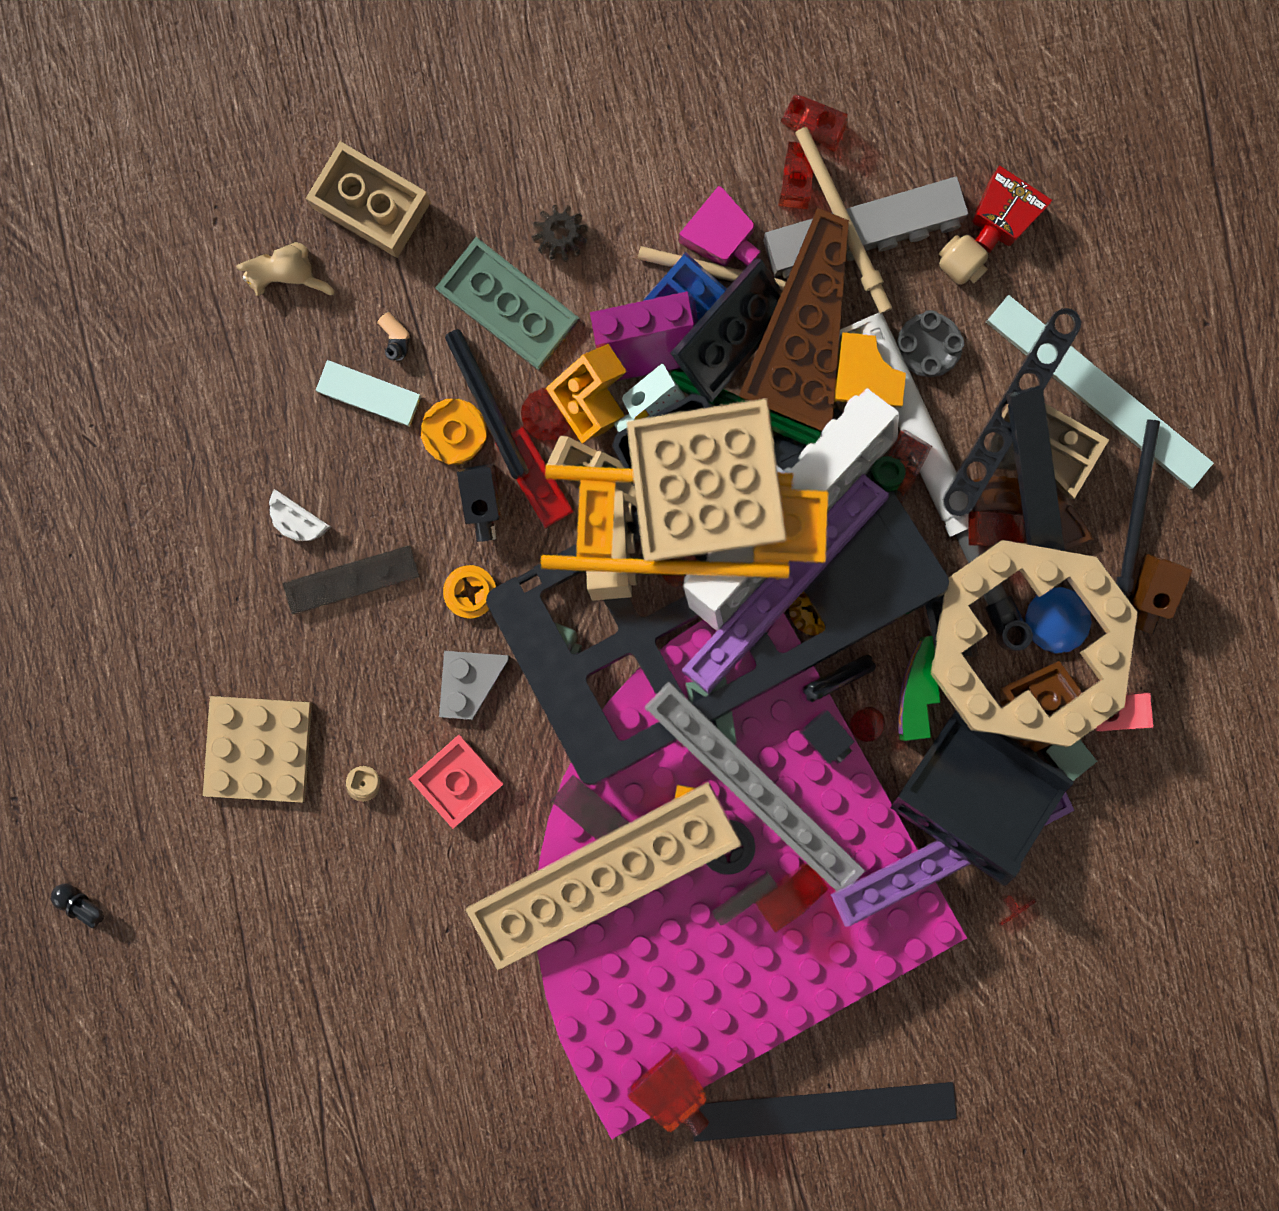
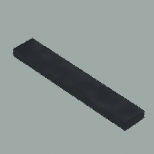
(1035, 468)

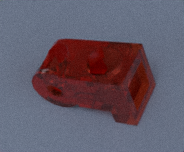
(823, 122)
(796, 178)

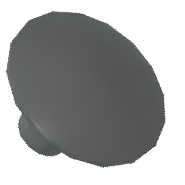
(930, 344)

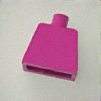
(720, 231)

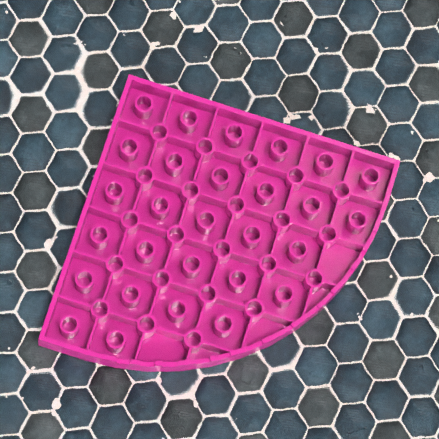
(731, 991)

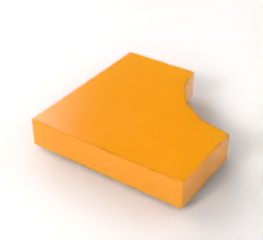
(863, 368)

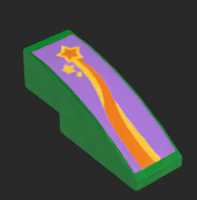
(916, 692)

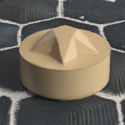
(363, 783)

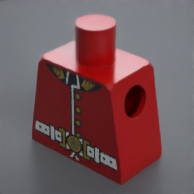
(1007, 209)

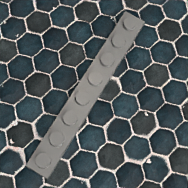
(754, 787)

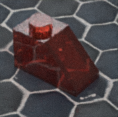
(791, 896)

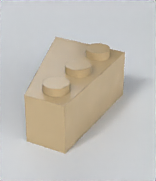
(1073, 450)

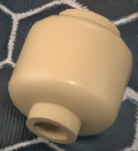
(963, 259)

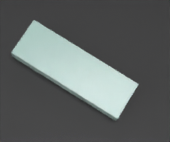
(368, 393)

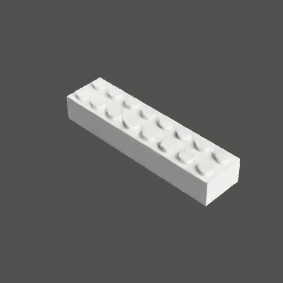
(829, 465)

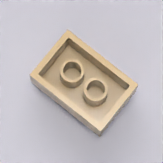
(368, 199)

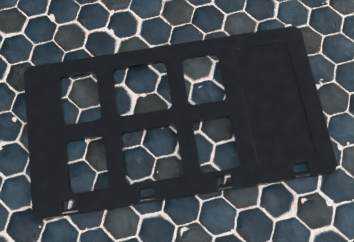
(864, 588)

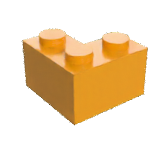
(584, 395)

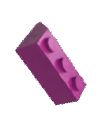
(645, 331)

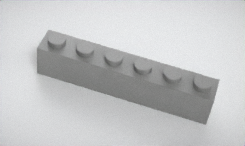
(880, 222)

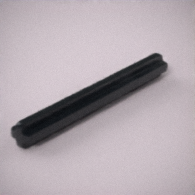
(486, 404)

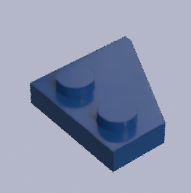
(692, 278)

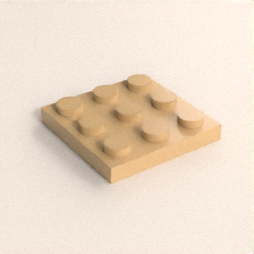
(257, 749)

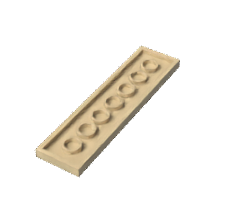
(603, 876)

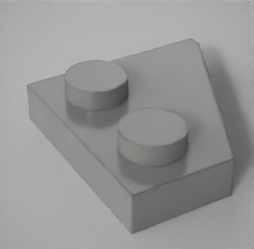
(467, 682)

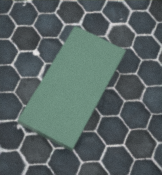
(507, 303)

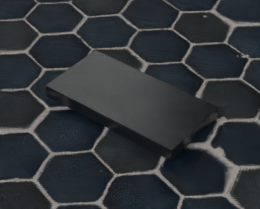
(729, 331)

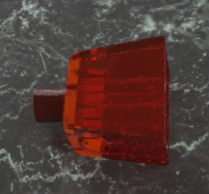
(671, 1094)

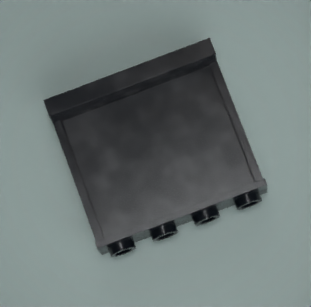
(982, 797)

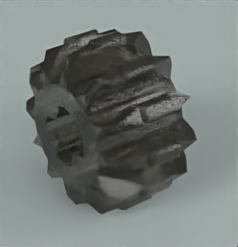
(560, 246)

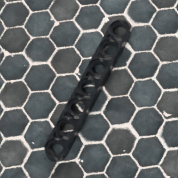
(996, 423)

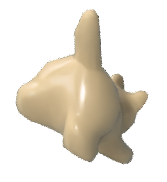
(286, 265)

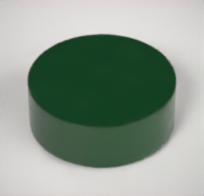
(888, 473)

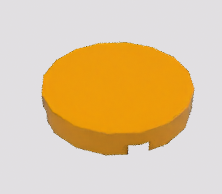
(453, 431)

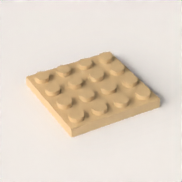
(706, 481)

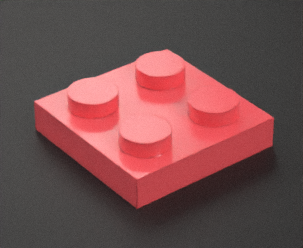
(456, 781)

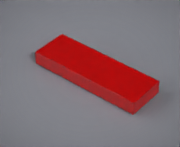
(541, 492)

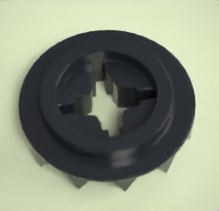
(740, 857)

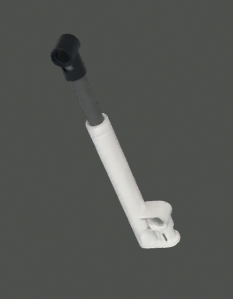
(938, 475)

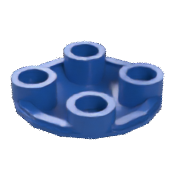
(1058, 620)

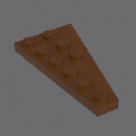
(801, 343)

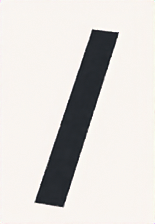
(828, 1111)

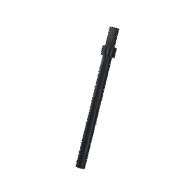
(1126, 580)

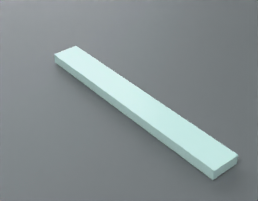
(1102, 394)

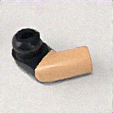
(398, 337)

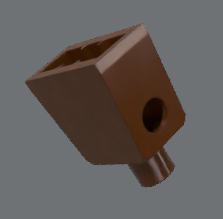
(1160, 578)

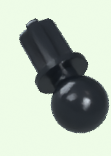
(76, 905)

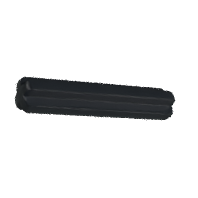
(839, 678)

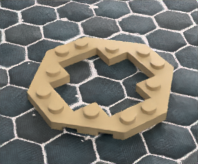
(1024, 716)

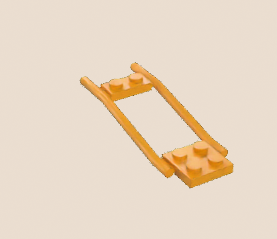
(802, 513)

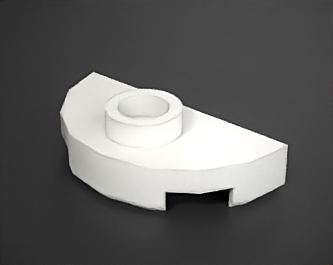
(294, 520)

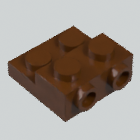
(1051, 689)

